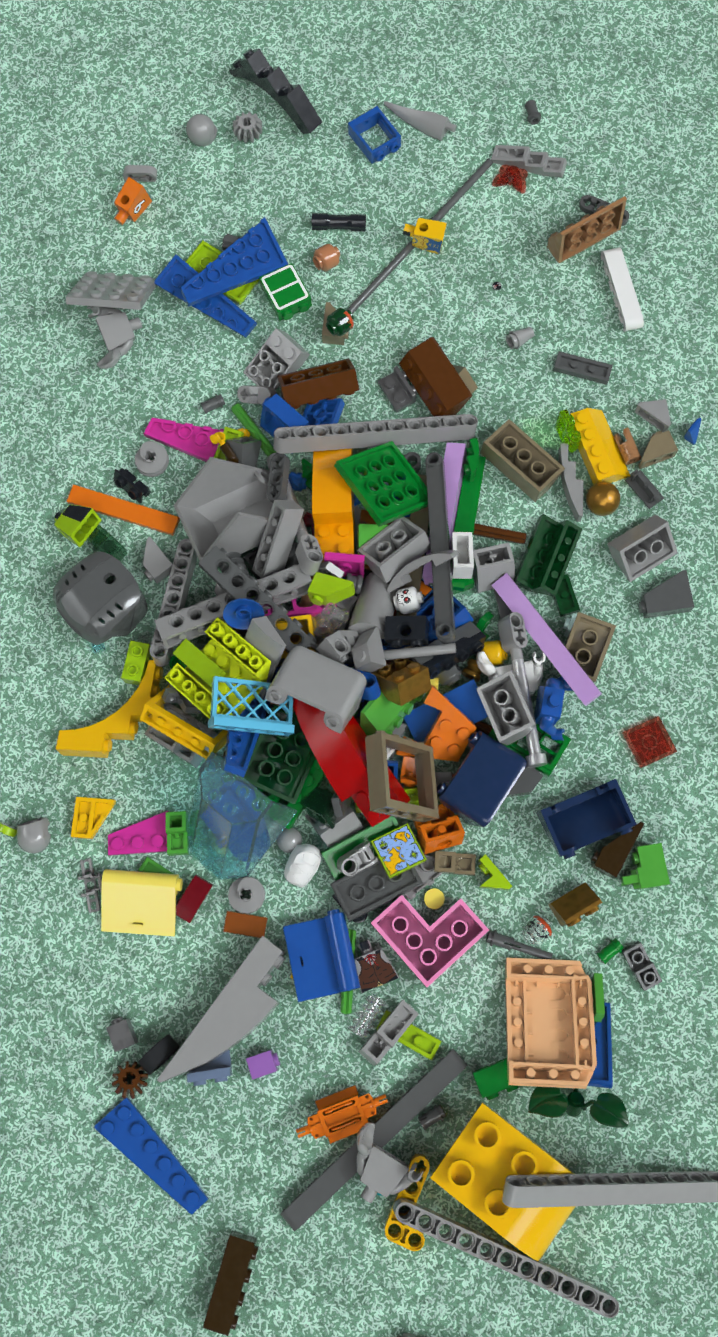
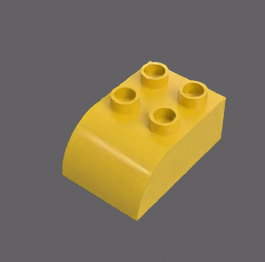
(476, 1176)

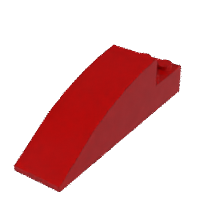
(344, 759)

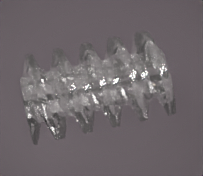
(367, 1015)

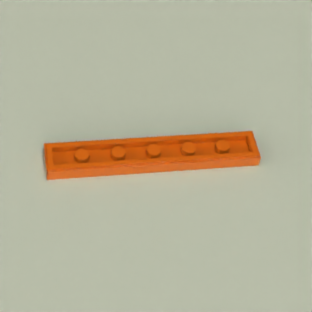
(123, 510)

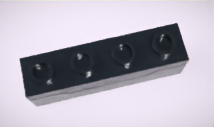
(468, 642)

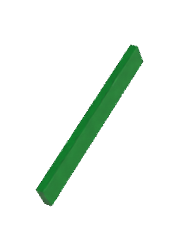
(468, 509)

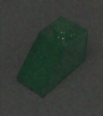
(319, 806)

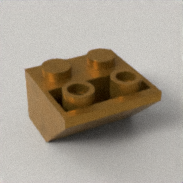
(403, 680)
(574, 904)

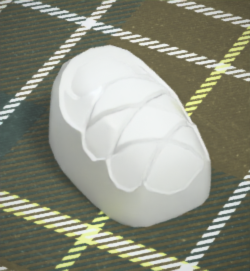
(302, 864)

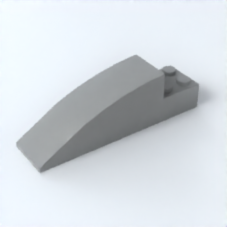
(233, 1014)

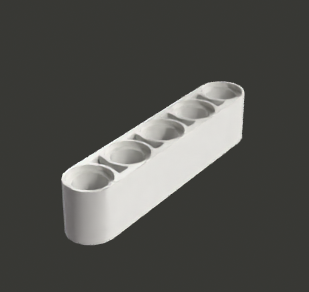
(623, 289)

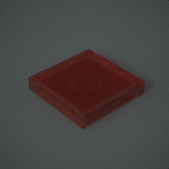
(649, 742)

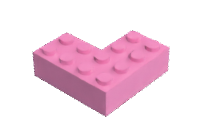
(425, 947)

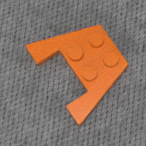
(449, 731)

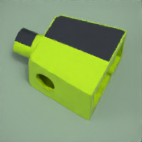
(77, 523)

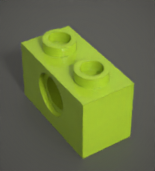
(136, 662)

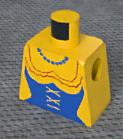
(426, 234)

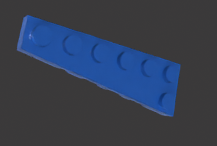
(218, 307)
(241, 744)

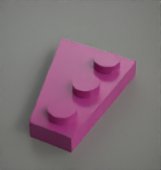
(140, 838)

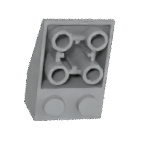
(276, 357)

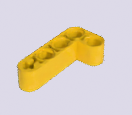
(402, 1237)

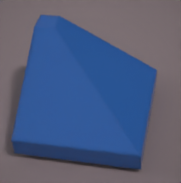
(692, 433)

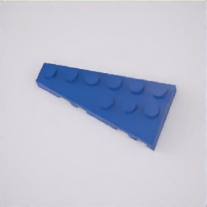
(239, 264)

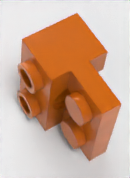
(441, 832)

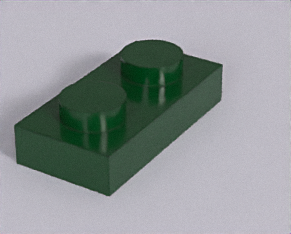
(566, 598)

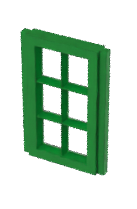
(546, 769)

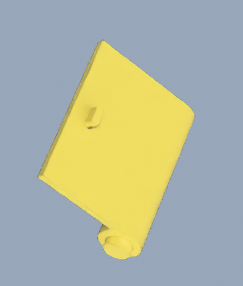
(139, 898)

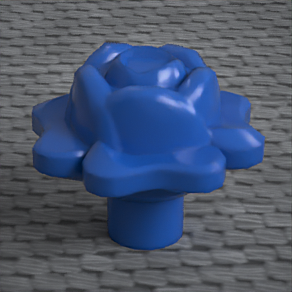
(297, 482)

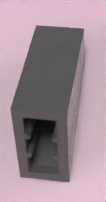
(668, 598)

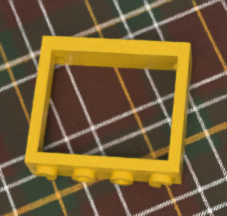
(180, 730)

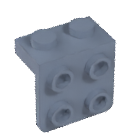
(216, 1069)

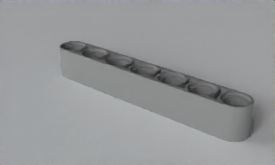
(174, 593)

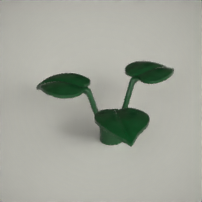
(551, 1103)

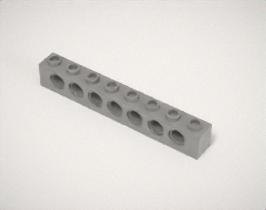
(204, 610)

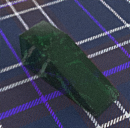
(105, 542)

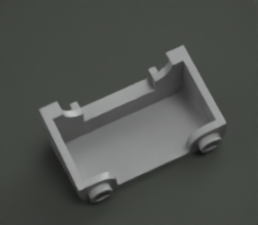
(320, 684)

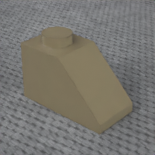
(327, 337)
(660, 448)

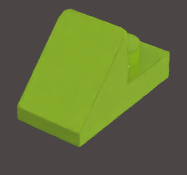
(497, 879)

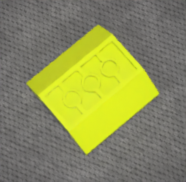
(234, 657)

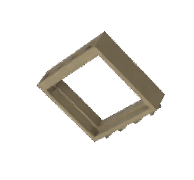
(379, 780)

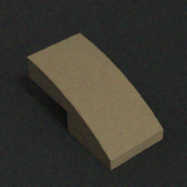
(455, 863)

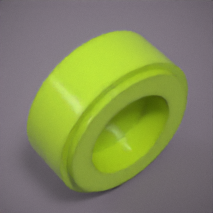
(8, 829)

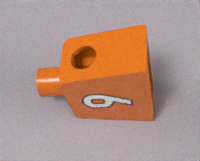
(131, 201)

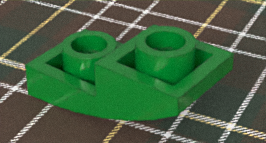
(472, 452)

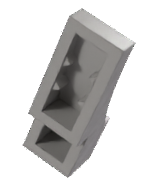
(388, 1033)

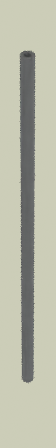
(400, 257)

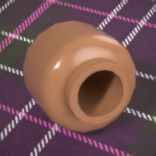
(326, 257)

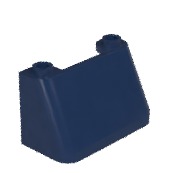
(481, 780)
(587, 818)

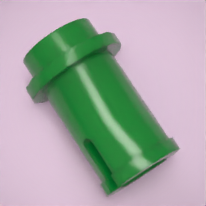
(610, 950)

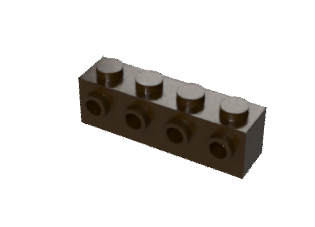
(230, 1282)

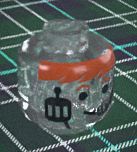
(536, 931)

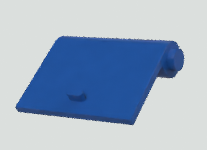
(325, 954)

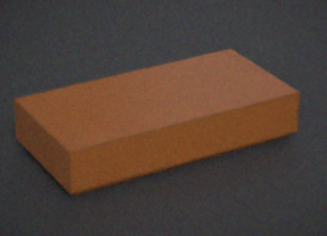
(245, 924)

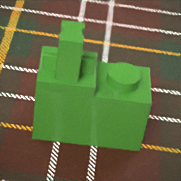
(650, 869)

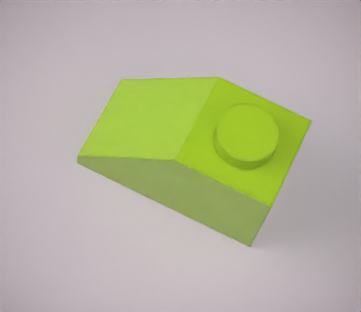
(328, 589)

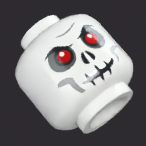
(408, 600)

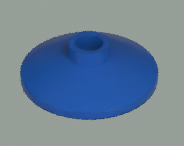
(241, 612)

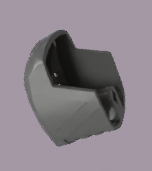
(86, 597)

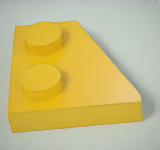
(89, 816)

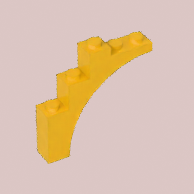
(121, 725)

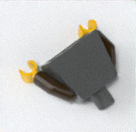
(239, 450)

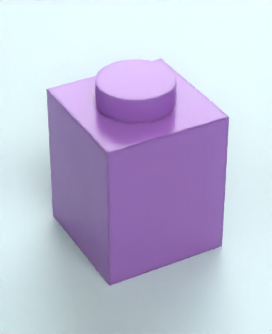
(263, 1064)

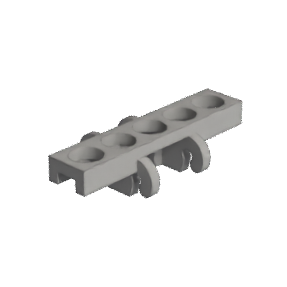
(89, 892)

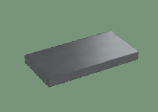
(372, 889)

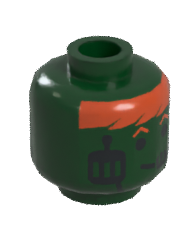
(340, 322)

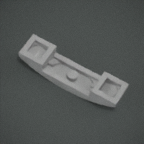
(403, 576)

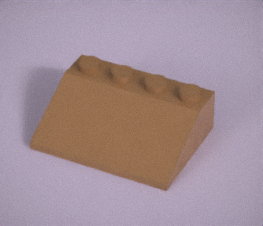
(587, 231)

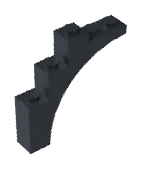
(273, 81)

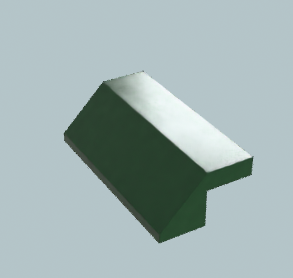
(547, 556)

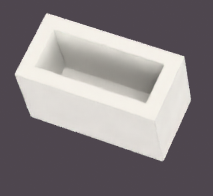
(462, 564)

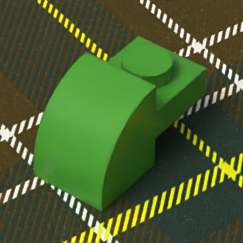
(177, 833)

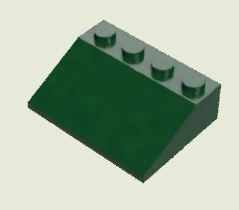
(281, 762)

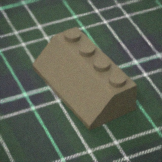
(521, 460)

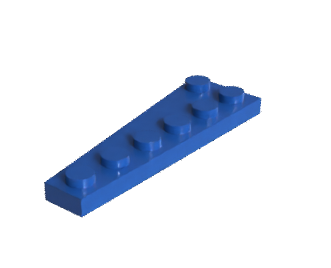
(142, 1145)

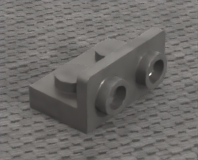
(398, 390)

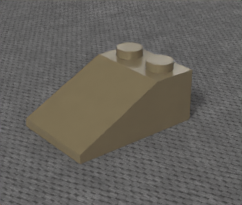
(589, 643)

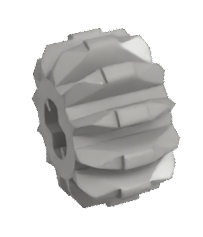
(247, 127)

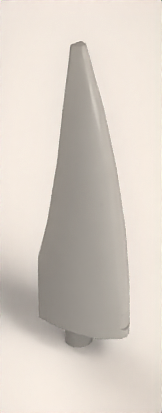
(424, 121)

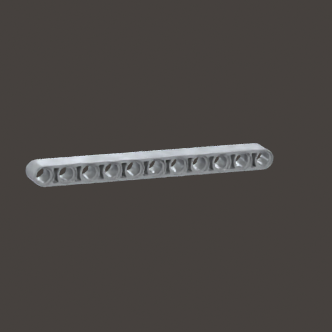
(374, 433)
(610, 1189)
(514, 1263)

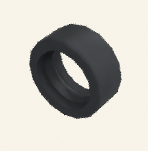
(159, 1054)

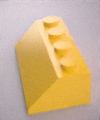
(599, 447)

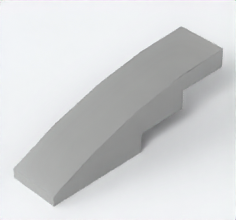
(532, 162)
(572, 487)

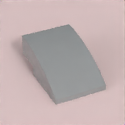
(175, 747)

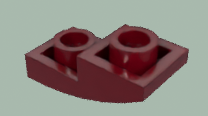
(193, 898)

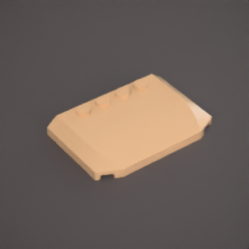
(549, 1023)

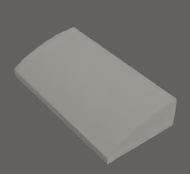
(268, 642)

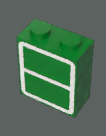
(285, 292)

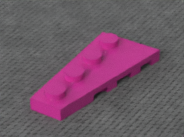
(183, 437)

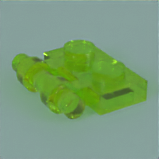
(564, 428)

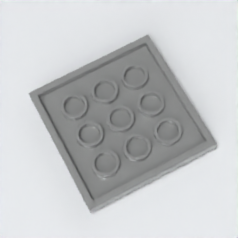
(111, 290)

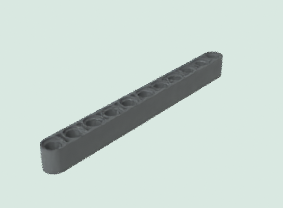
(385, 1129)

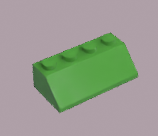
(384, 715)

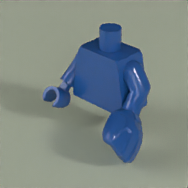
(549, 706)

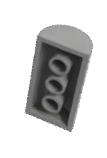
(372, 605)

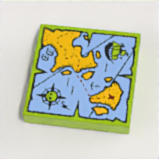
(398, 851)

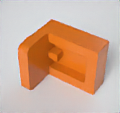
(408, 772)

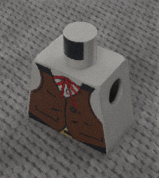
(373, 967)

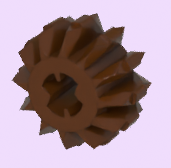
(138, 1082)

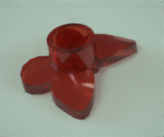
(513, 176)

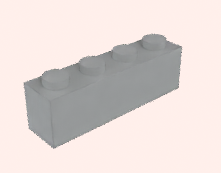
(278, 537)

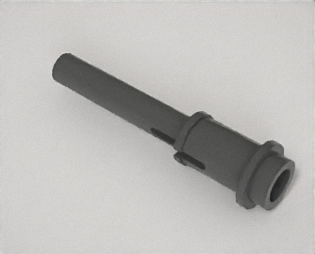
(499, 940)

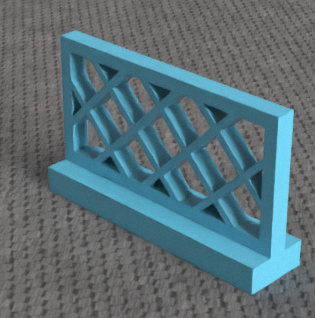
(246, 723)

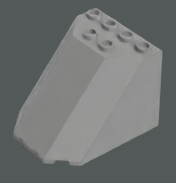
(225, 507)

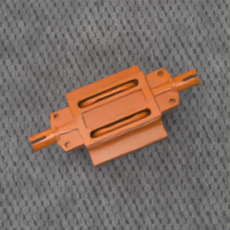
(341, 1114)

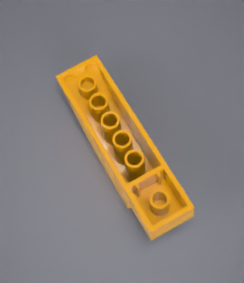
(332, 504)

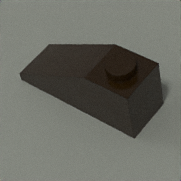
(613, 855)

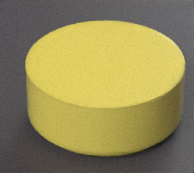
(434, 899)

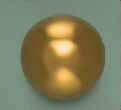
(603, 498)

